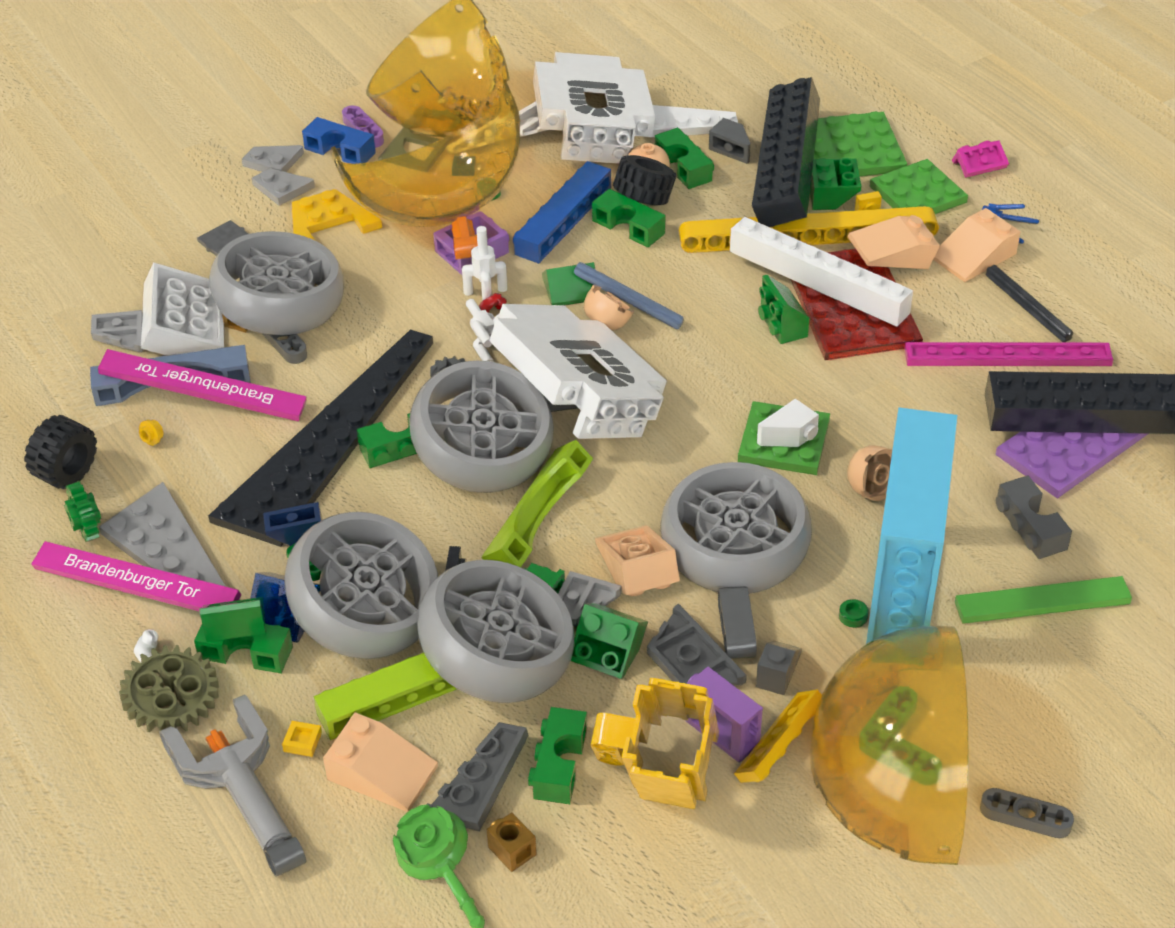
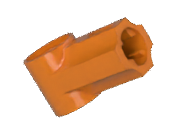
(464, 237)

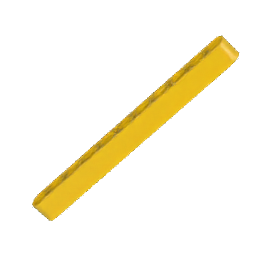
(812, 230)

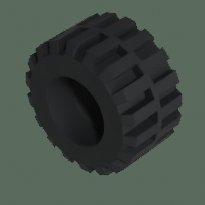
(644, 180)
(60, 451)

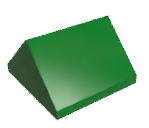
(564, 286)
(233, 619)

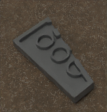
(482, 778)

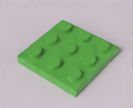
(919, 186)
(796, 459)

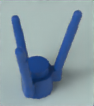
(996, 209)

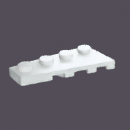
(688, 120)

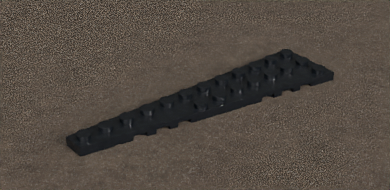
(319, 450)

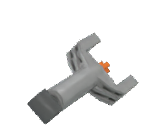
(234, 768)

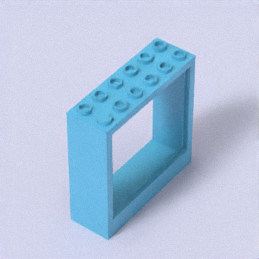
(913, 521)

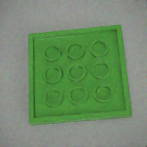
(860, 137)

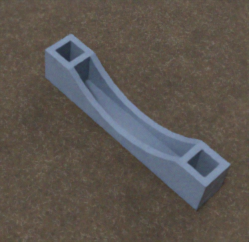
(225, 362)

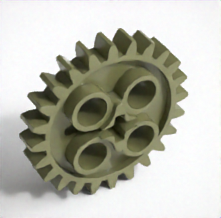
(190, 674)

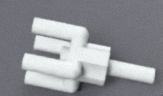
(484, 267)
(482, 325)

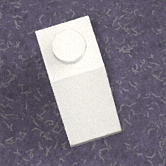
(788, 426)

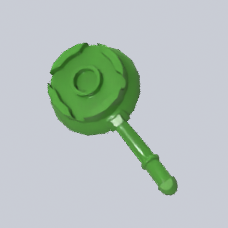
(430, 846)

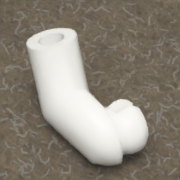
(146, 643)

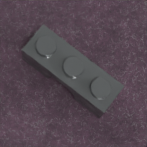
(1041, 533)

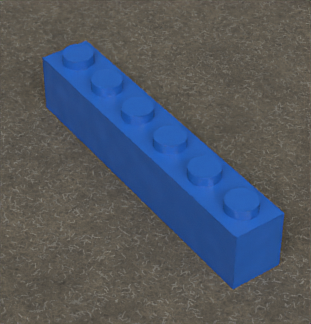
(561, 212)

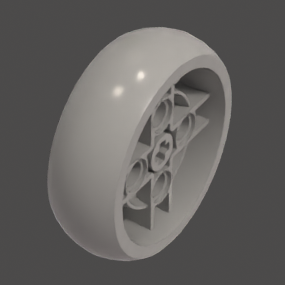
(276, 283)
(481, 426)
(737, 527)
(366, 565)
(495, 631)

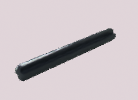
(1029, 303)

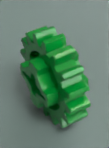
(82, 511)

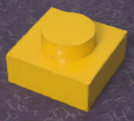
(868, 201)
(302, 738)

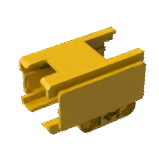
(617, 740)

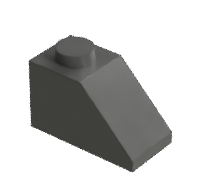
(730, 140)
(777, 666)

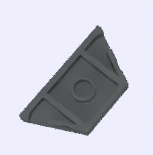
(686, 649)

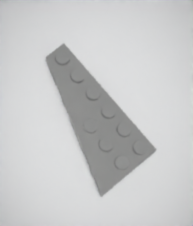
(160, 537)

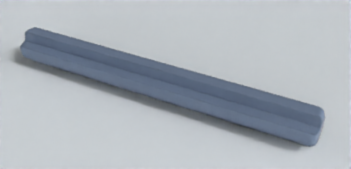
(629, 295)

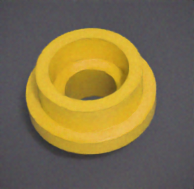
(151, 432)

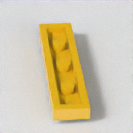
(778, 737)

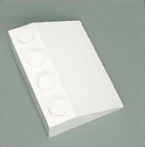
(179, 313)

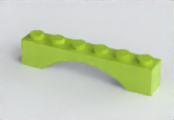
(559, 473)

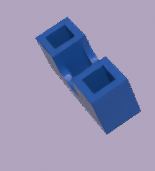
(354, 144)

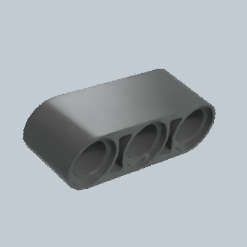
(737, 622)

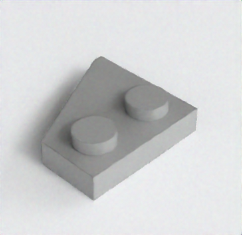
(272, 157)
(282, 185)
(118, 329)
(582, 590)

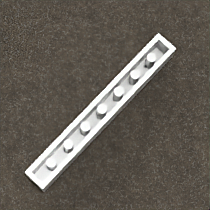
(821, 271)

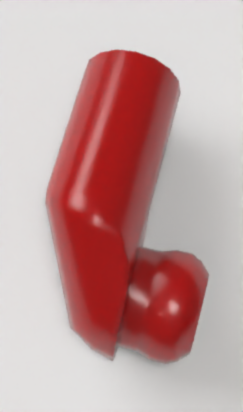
(493, 300)

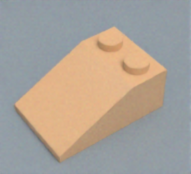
(896, 243)
(978, 244)
(639, 560)
(378, 763)

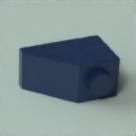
(291, 523)

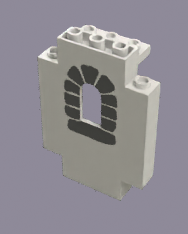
(590, 131)
(545, 347)

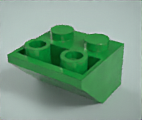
(833, 182)
(782, 311)
(607, 639)

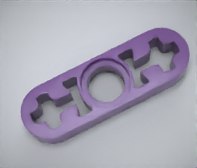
(355, 117)

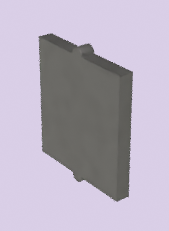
(220, 236)

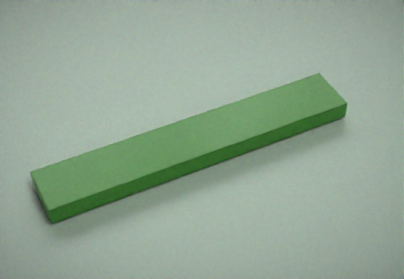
(1042, 599)

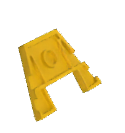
(329, 210)

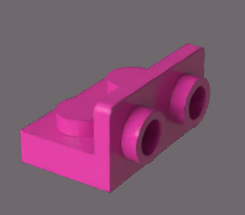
(981, 158)

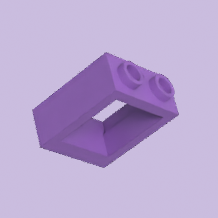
(497, 239)
(736, 714)

